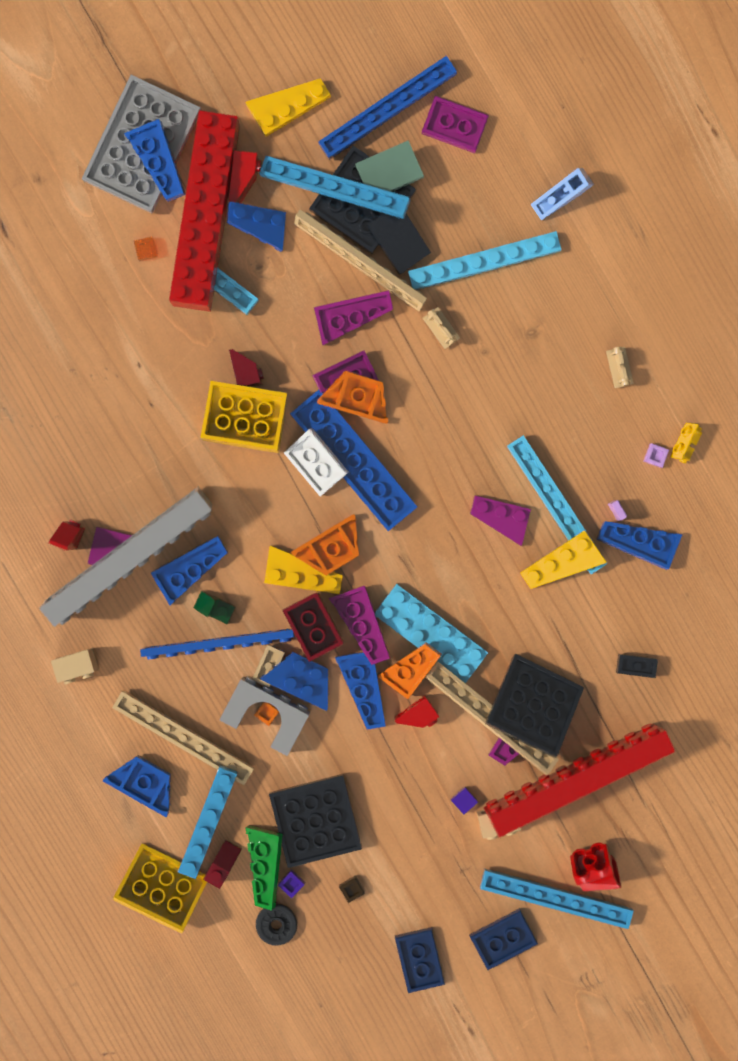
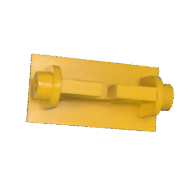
(689, 435)

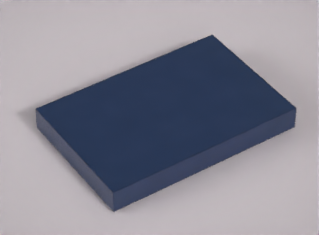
(503, 939)
(419, 960)

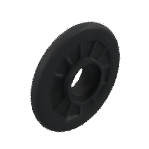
(276, 936)

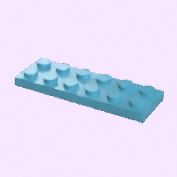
(423, 625)

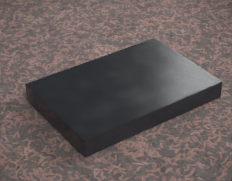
(399, 241)

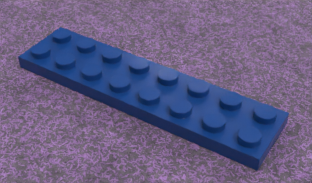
(366, 472)

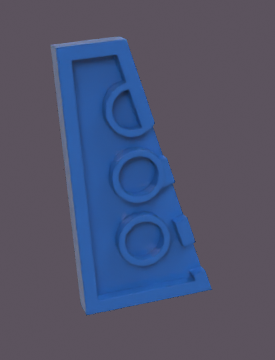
(155, 152)
(649, 545)
(181, 573)
(364, 687)

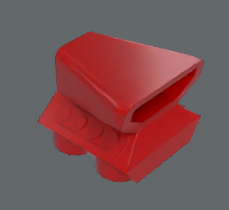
(595, 868)

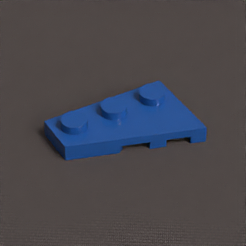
(260, 222)

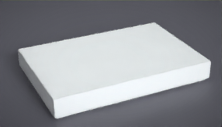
(316, 462)

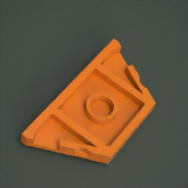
(357, 396)
(331, 548)

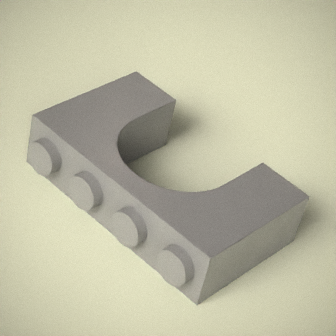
(292, 715)

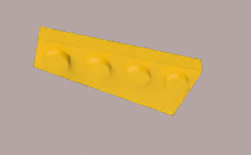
(284, 106)
(568, 559)
(289, 571)

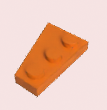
(410, 671)

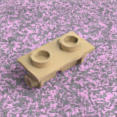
(441, 327)
(619, 367)

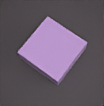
(656, 455)
(617, 510)

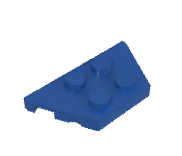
(301, 679)
(143, 783)

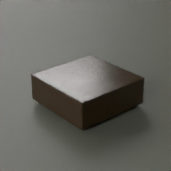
(351, 889)

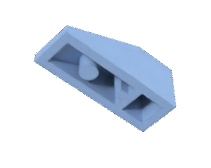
(562, 193)

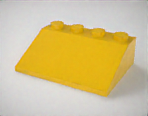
(244, 416)
(158, 890)

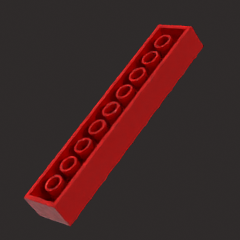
(204, 211)
(578, 779)

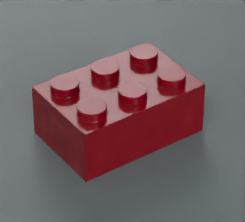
(313, 626)

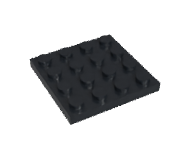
(348, 217)
(534, 706)
(315, 820)

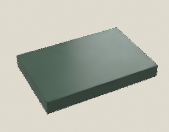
(391, 168)

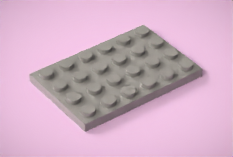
(115, 163)

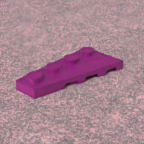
(347, 315)
(362, 622)

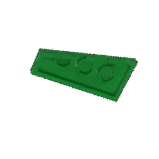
(265, 862)

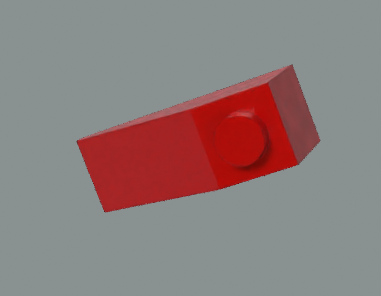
(243, 175)

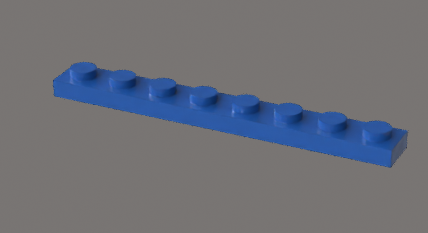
(387, 107)
(210, 644)

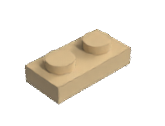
(270, 658)

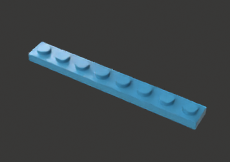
(335, 187)
(556, 898)

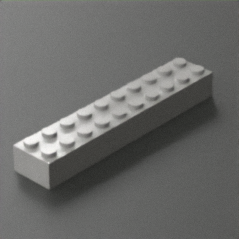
(126, 557)

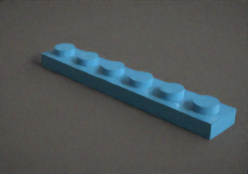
(207, 822)

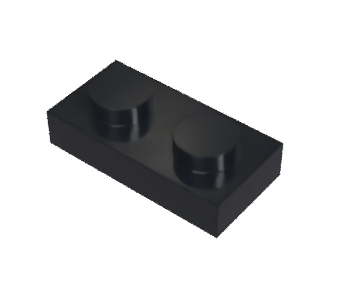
(636, 666)

